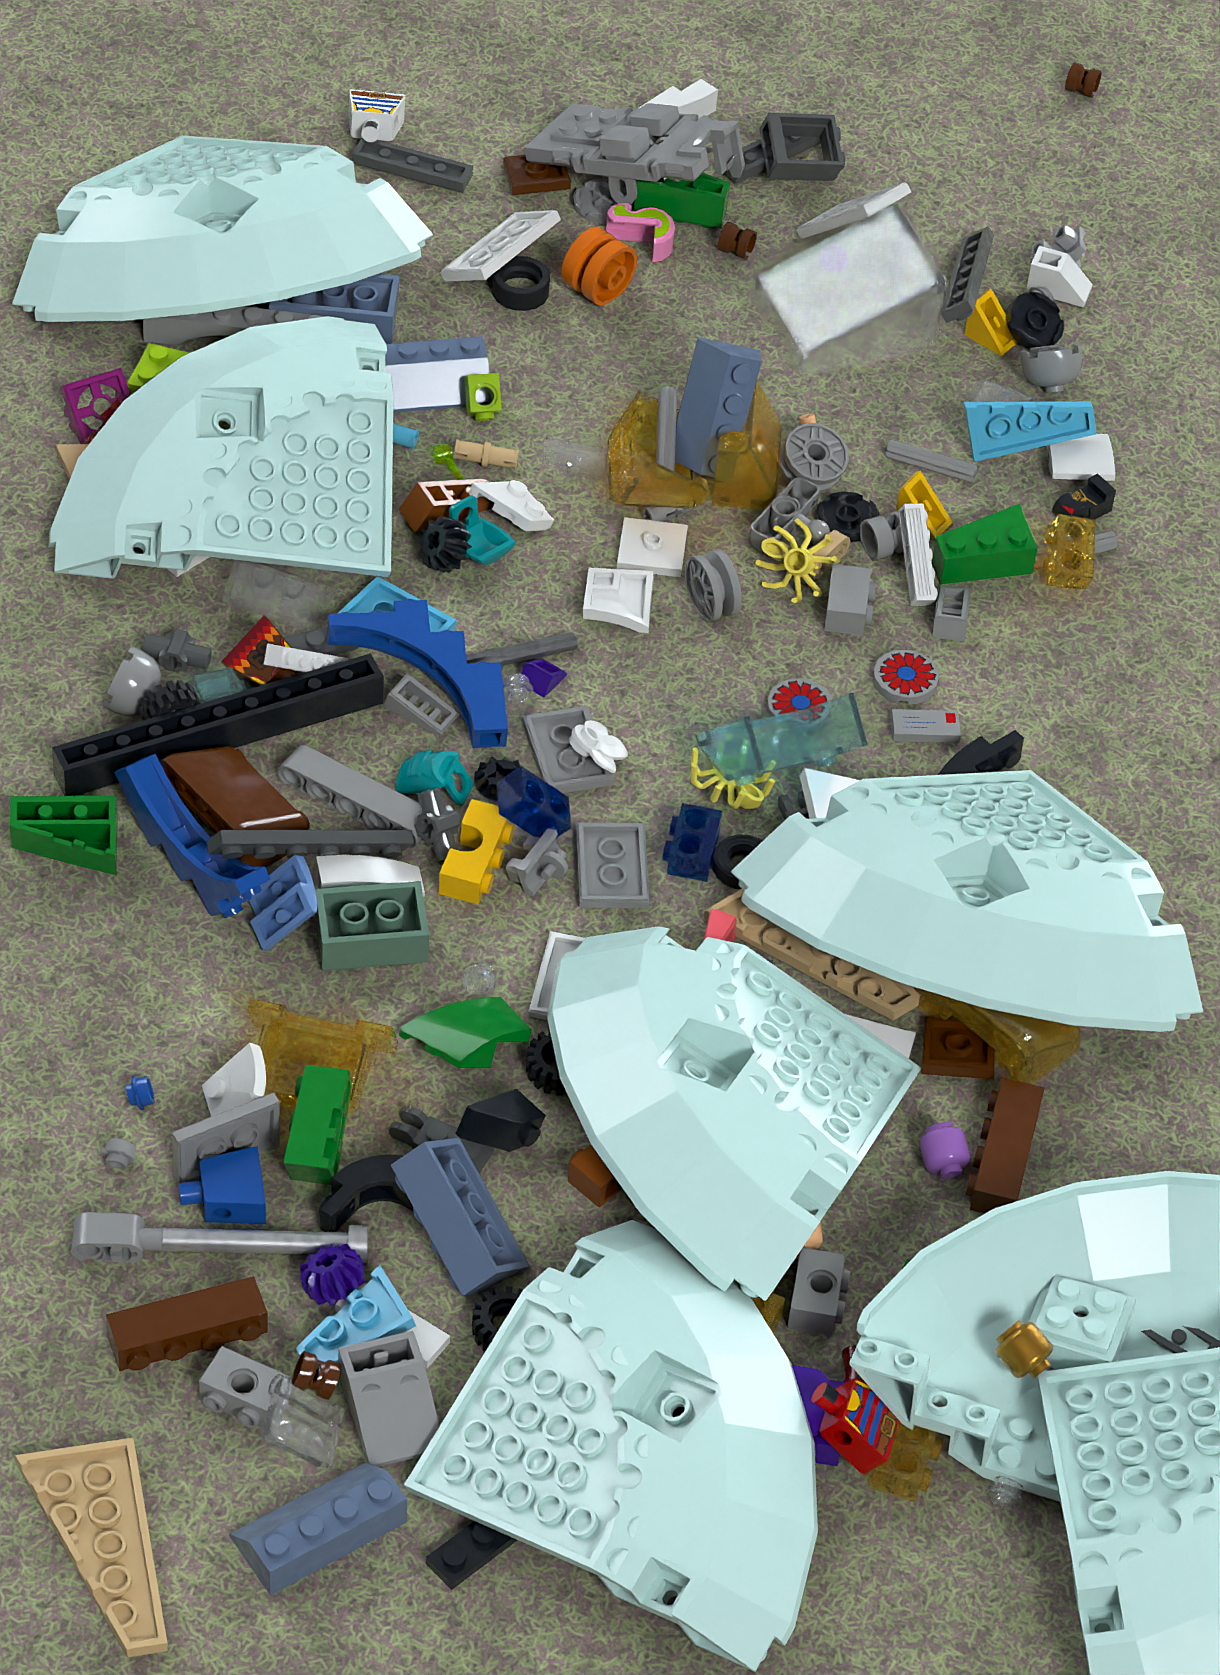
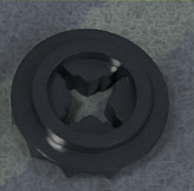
(485, 777)

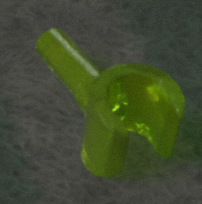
(444, 454)

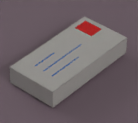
(925, 725)

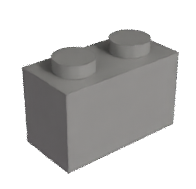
(848, 600)

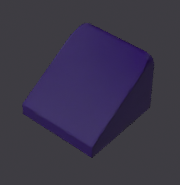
(543, 676)

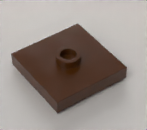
(534, 177)
(955, 1050)

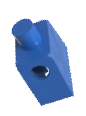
(229, 1188)

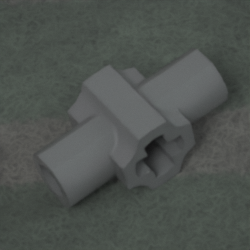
(177, 651)
(437, 823)

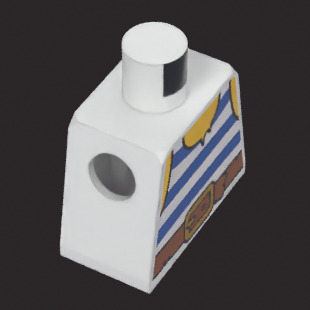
(375, 115)

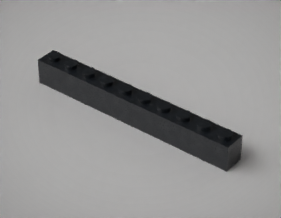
(222, 722)

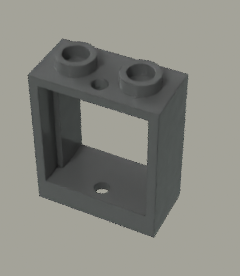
(806, 125)

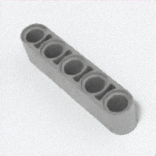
(349, 791)

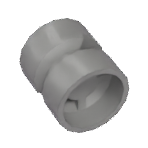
(881, 536)

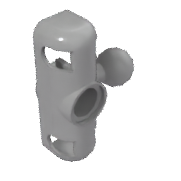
(785, 510)

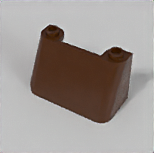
(231, 795)

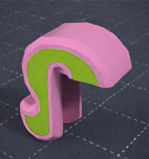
(643, 226)

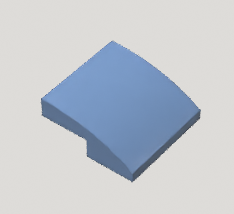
(283, 902)

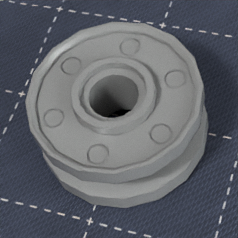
(819, 443)
(713, 585)

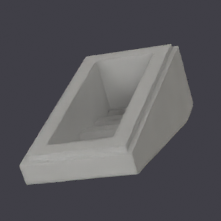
(951, 622)
(409, 686)

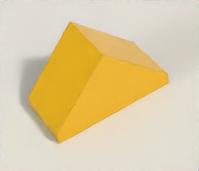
(989, 325)
(919, 491)

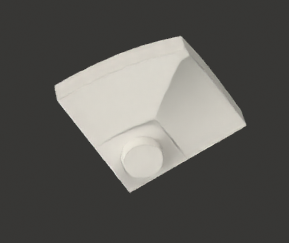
(619, 597)
(237, 1081)

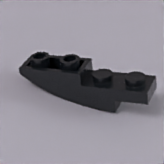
(984, 757)

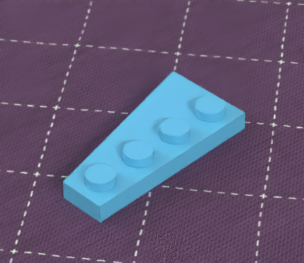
(1020, 426)

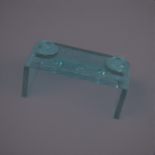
(784, 741)

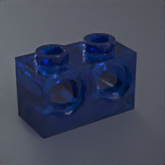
(533, 803)
(693, 842)

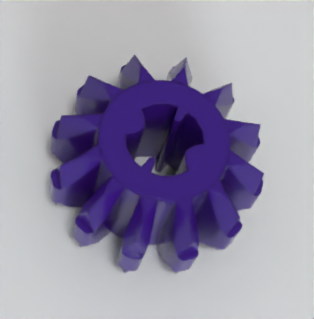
(332, 1274)

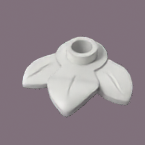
(594, 740)

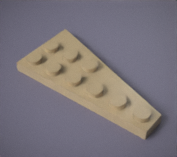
(860, 984)
(101, 1519)

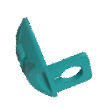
(487, 540)
(433, 770)

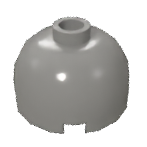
(1052, 365)
(132, 683)

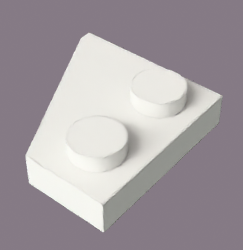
(515, 503)

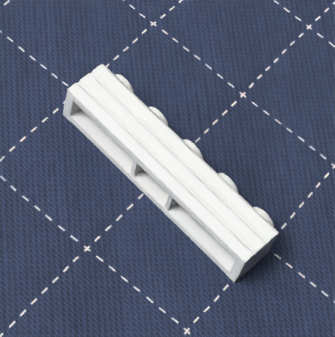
(917, 554)
(298, 659)

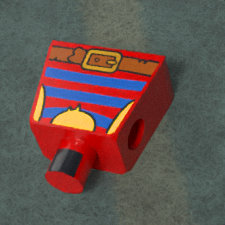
(856, 1423)

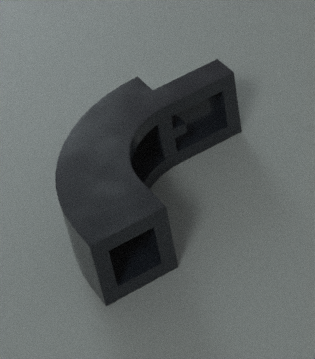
(359, 1185)

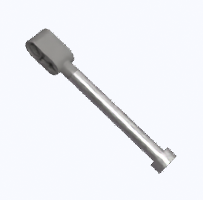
(124, 1237)

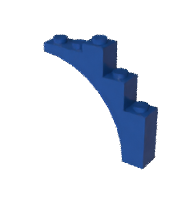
(441, 655)
(167, 821)

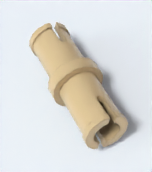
(486, 454)

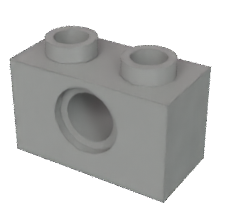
(818, 1273)
(234, 1373)

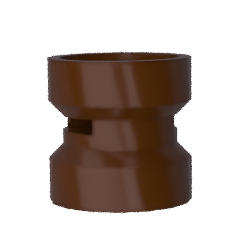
(1083, 79)
(737, 240)
(316, 1375)

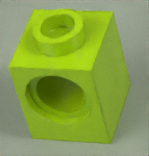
(489, 383)

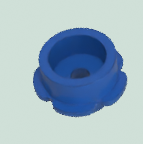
(140, 1092)

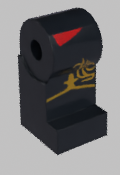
(1087, 502)

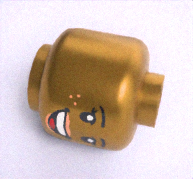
(1024, 1349)

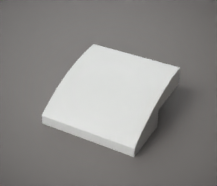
(1082, 458)

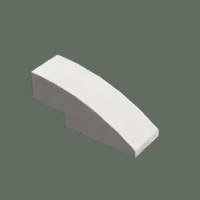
(696, 99)
(361, 870)

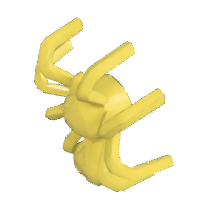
(797, 560)
(747, 795)

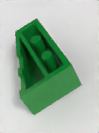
(687, 201)
(986, 549)
(67, 829)
(318, 1124)

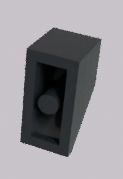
(502, 1122)

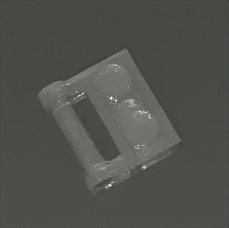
(297, 1431)

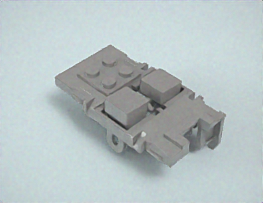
(637, 145)

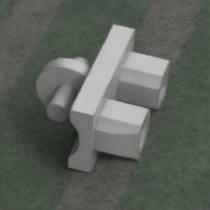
(1066, 241)
(541, 861)

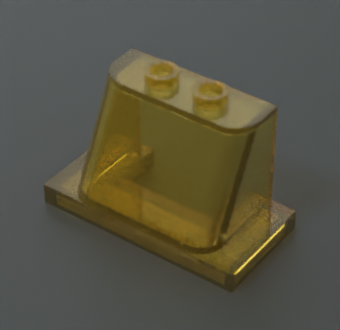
(296, 1040)

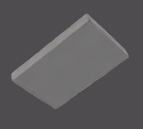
(556, 757)
(612, 865)
(233, 1130)

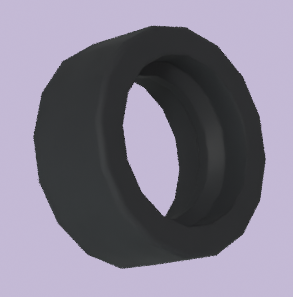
(521, 298)

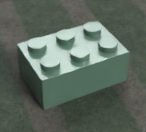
(372, 925)

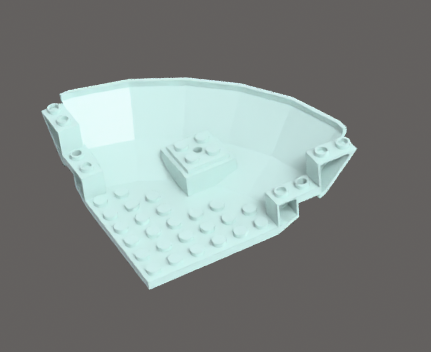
(214, 231)
(286, 485)
(981, 897)
(719, 1094)
(1111, 1248)
(580, 1455)
(1141, 1508)

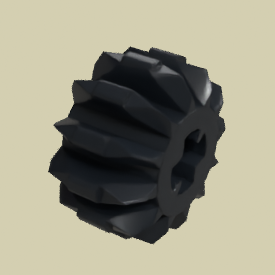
(444, 544)

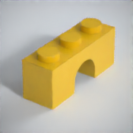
(469, 873)

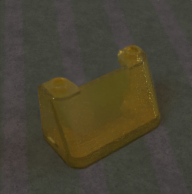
(749, 459)
(632, 464)
(1024, 1043)

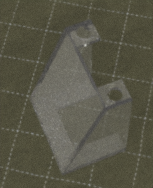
(857, 296)

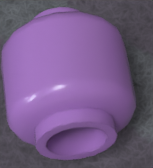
(944, 1150)

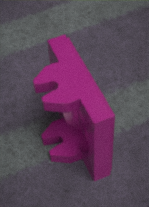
(71, 394)

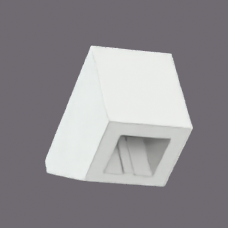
(1060, 276)

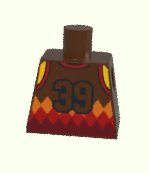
(249, 655)

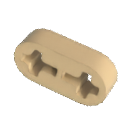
(837, 548)

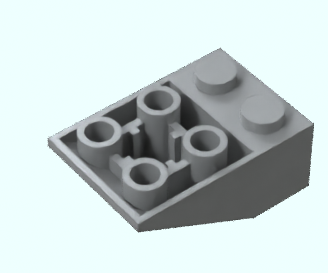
(389, 1397)

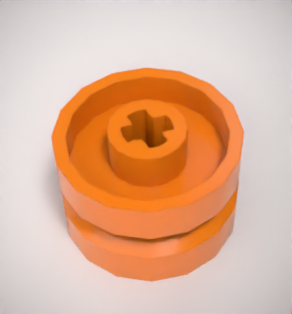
(599, 266)

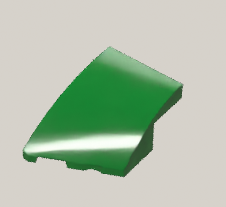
(468, 1031)

